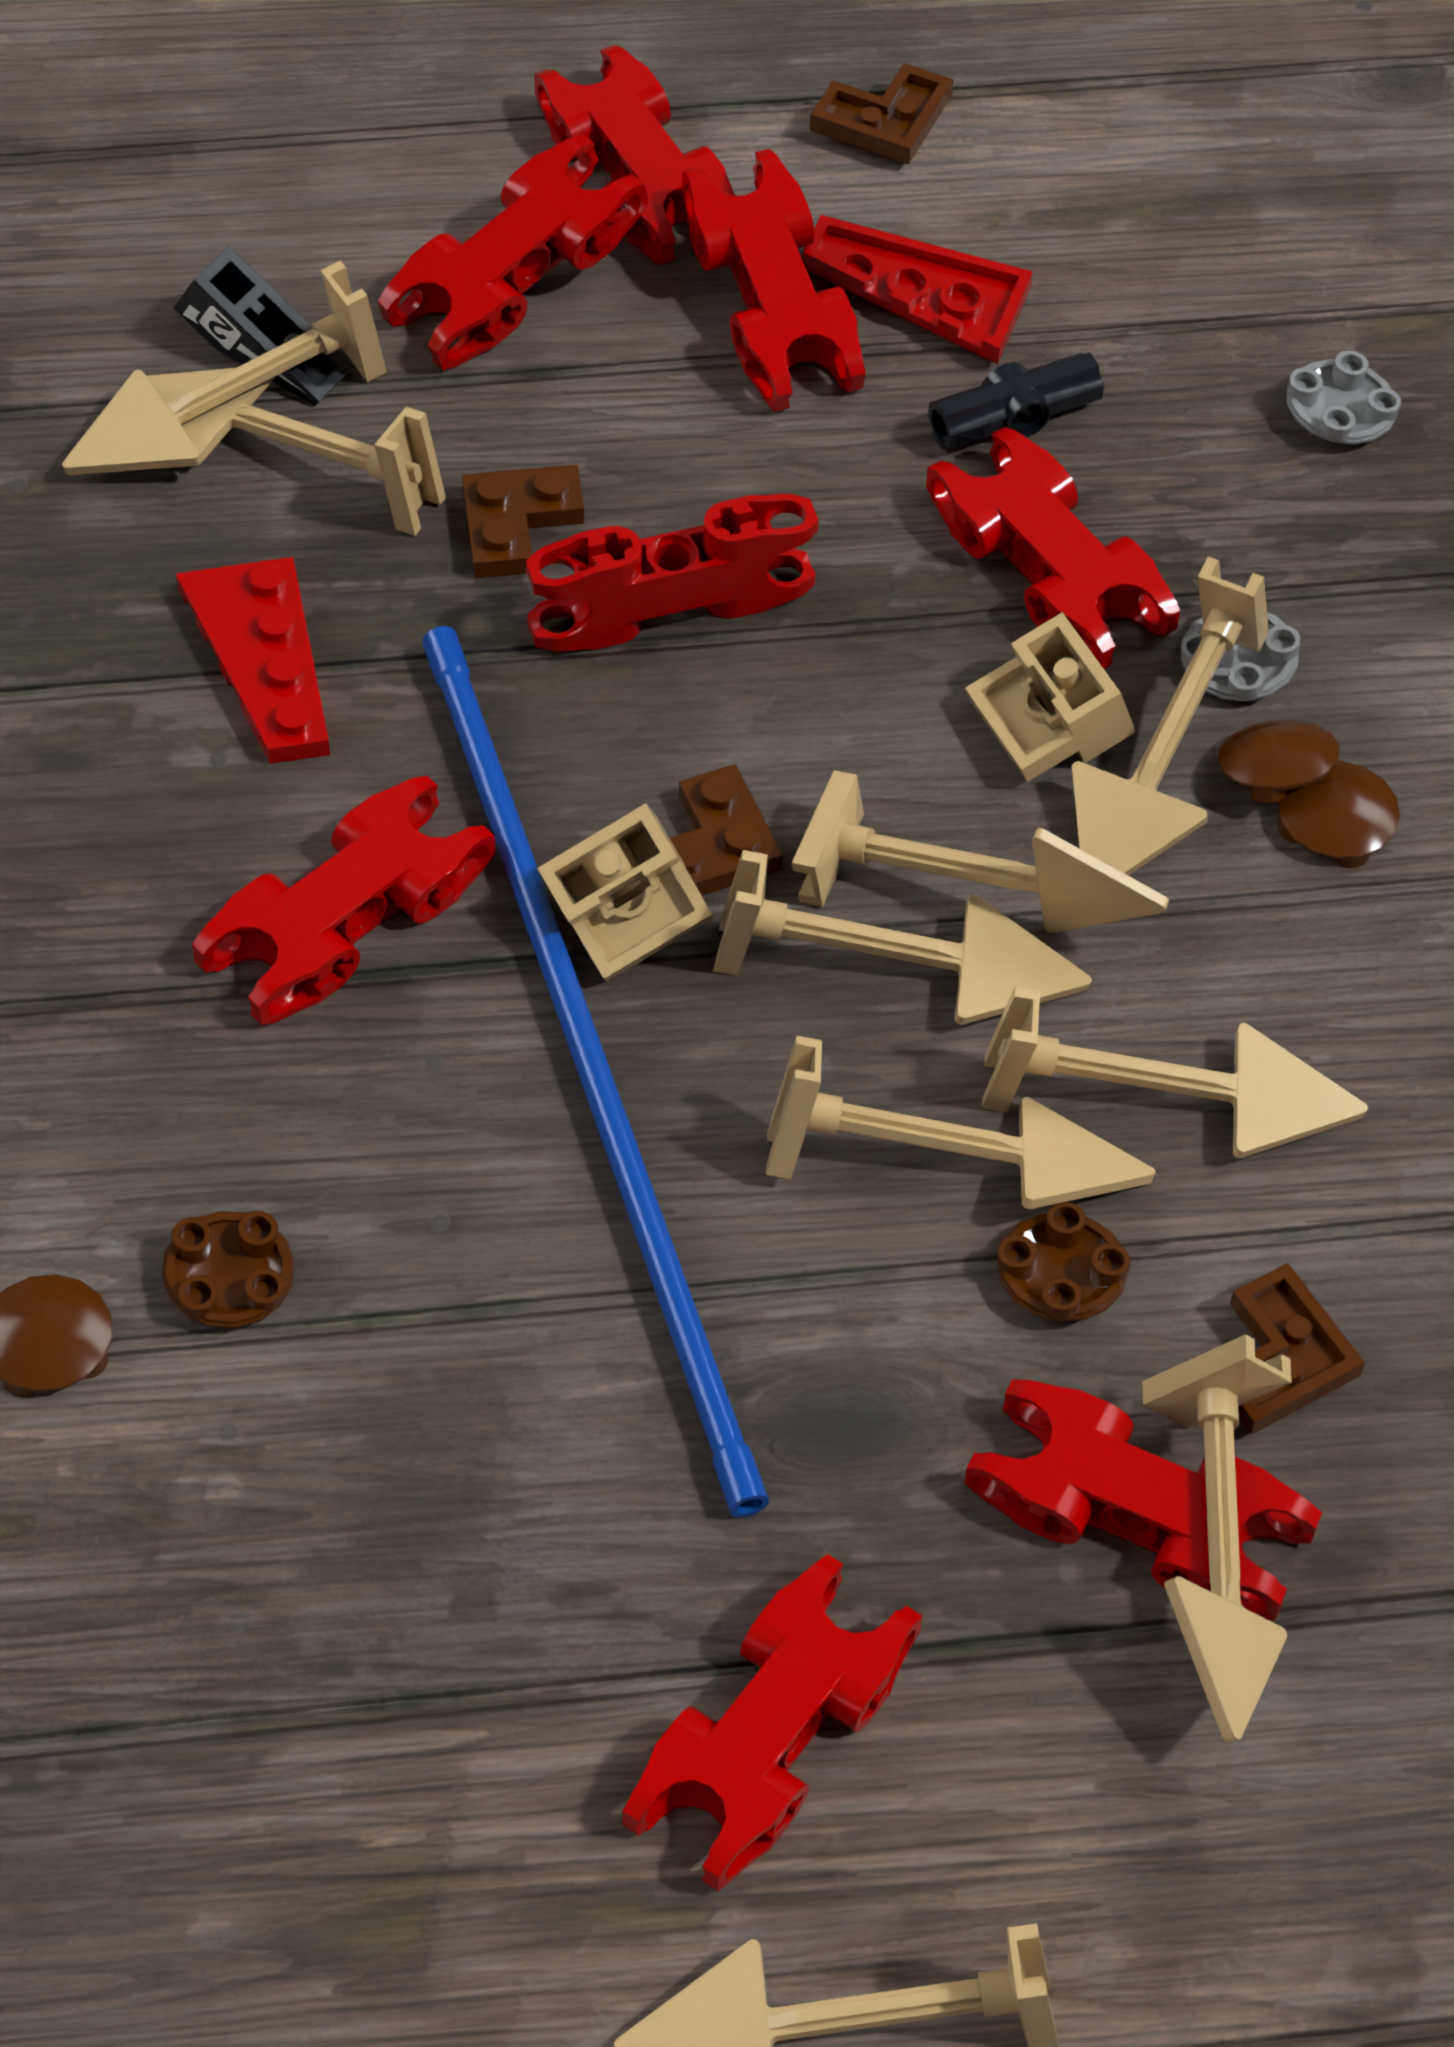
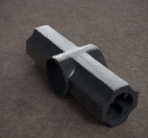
(1015, 400)

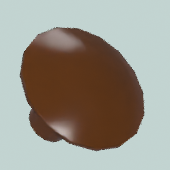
(1279, 757)
(1341, 817)
(1063, 1265)
(228, 1268)
(51, 1334)

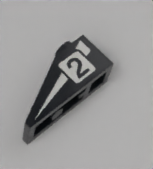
(248, 318)

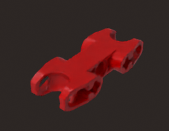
(626, 124)
(484, 277)
(784, 314)
(1032, 524)
(636, 579)
(312, 924)
(1104, 1481)
(744, 1759)

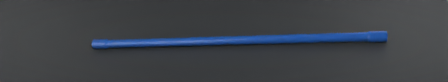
(731, 1455)

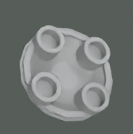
(1342, 399)
(1248, 673)

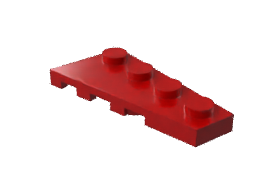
(929, 285)
(264, 650)

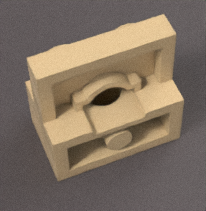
(1080, 700)
(626, 892)

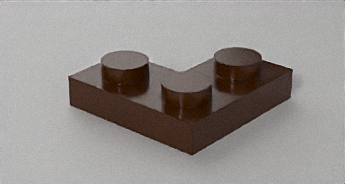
(884, 124)
(510, 502)
(724, 826)
(1292, 1323)

